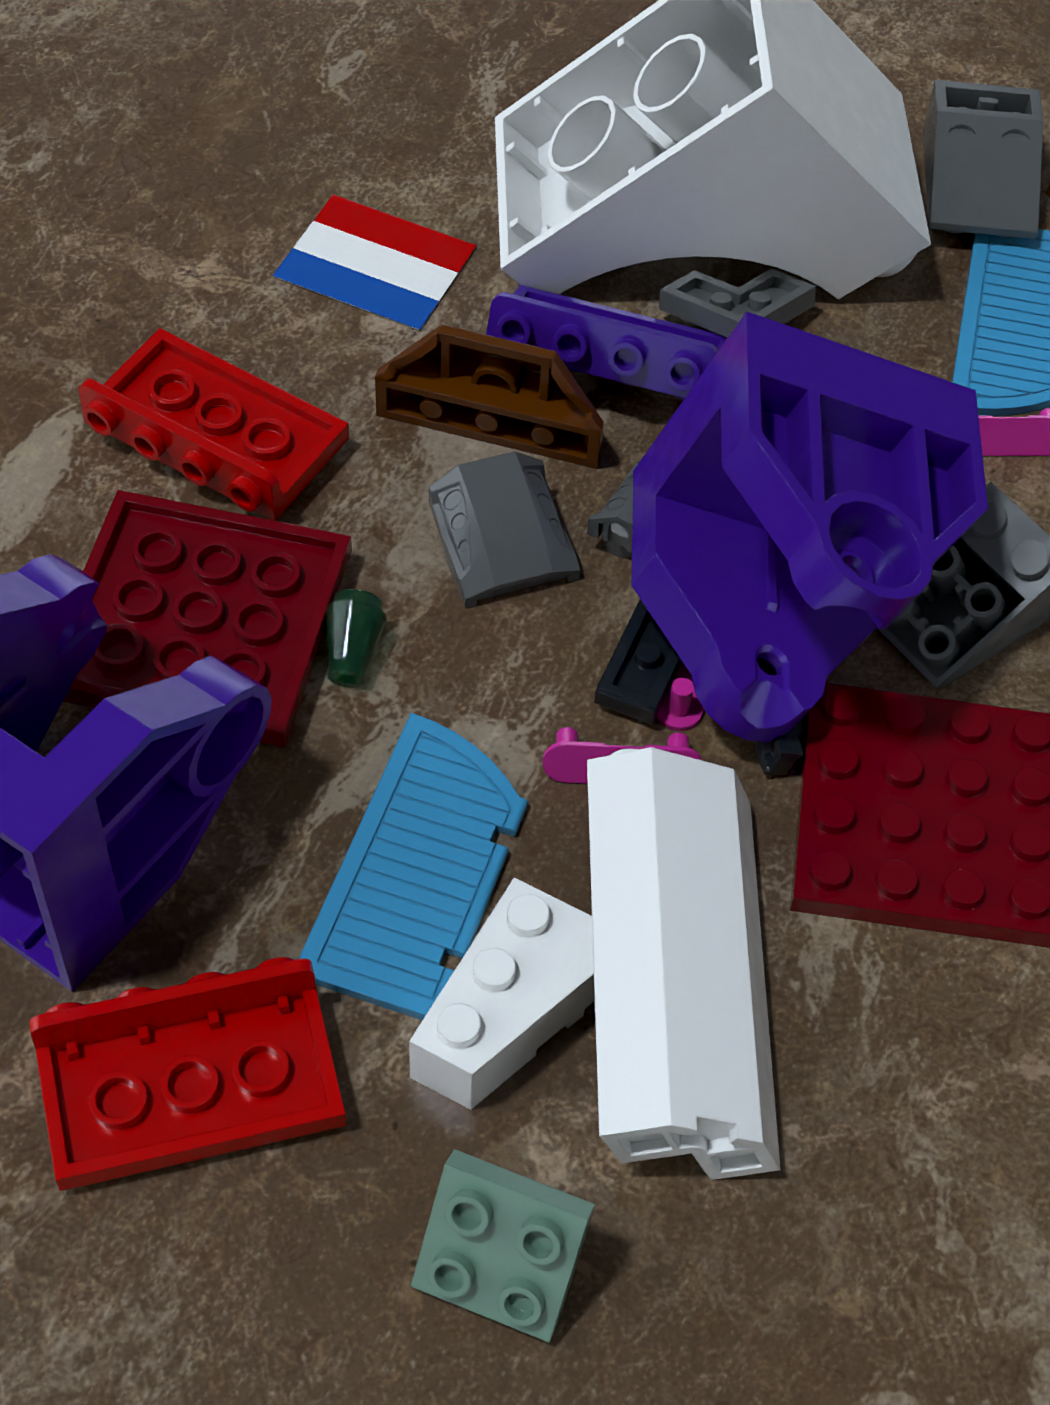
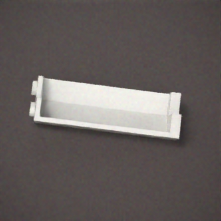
(679, 965)

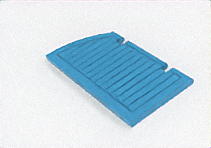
(1006, 325)
(415, 872)

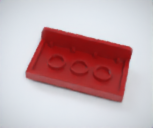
(214, 423)
(185, 1072)

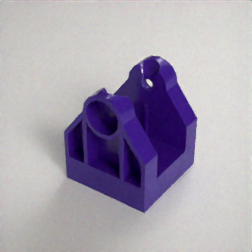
(797, 514)
(123, 797)

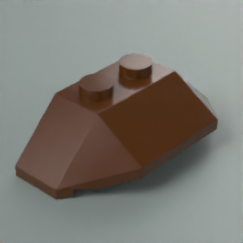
(491, 394)

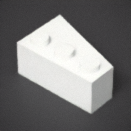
(507, 996)

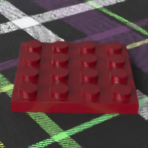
(209, 584)
(925, 815)

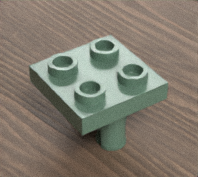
(502, 1245)

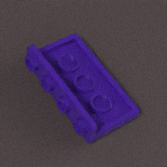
(606, 339)

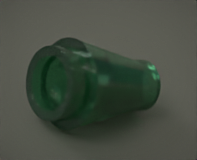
(353, 632)

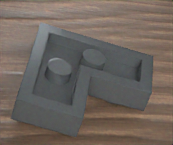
(720, 306)

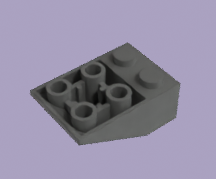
(983, 159)
(979, 595)

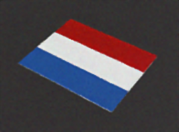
(375, 261)

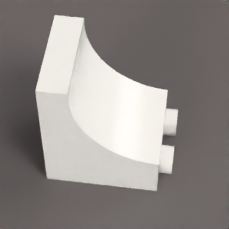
(711, 139)

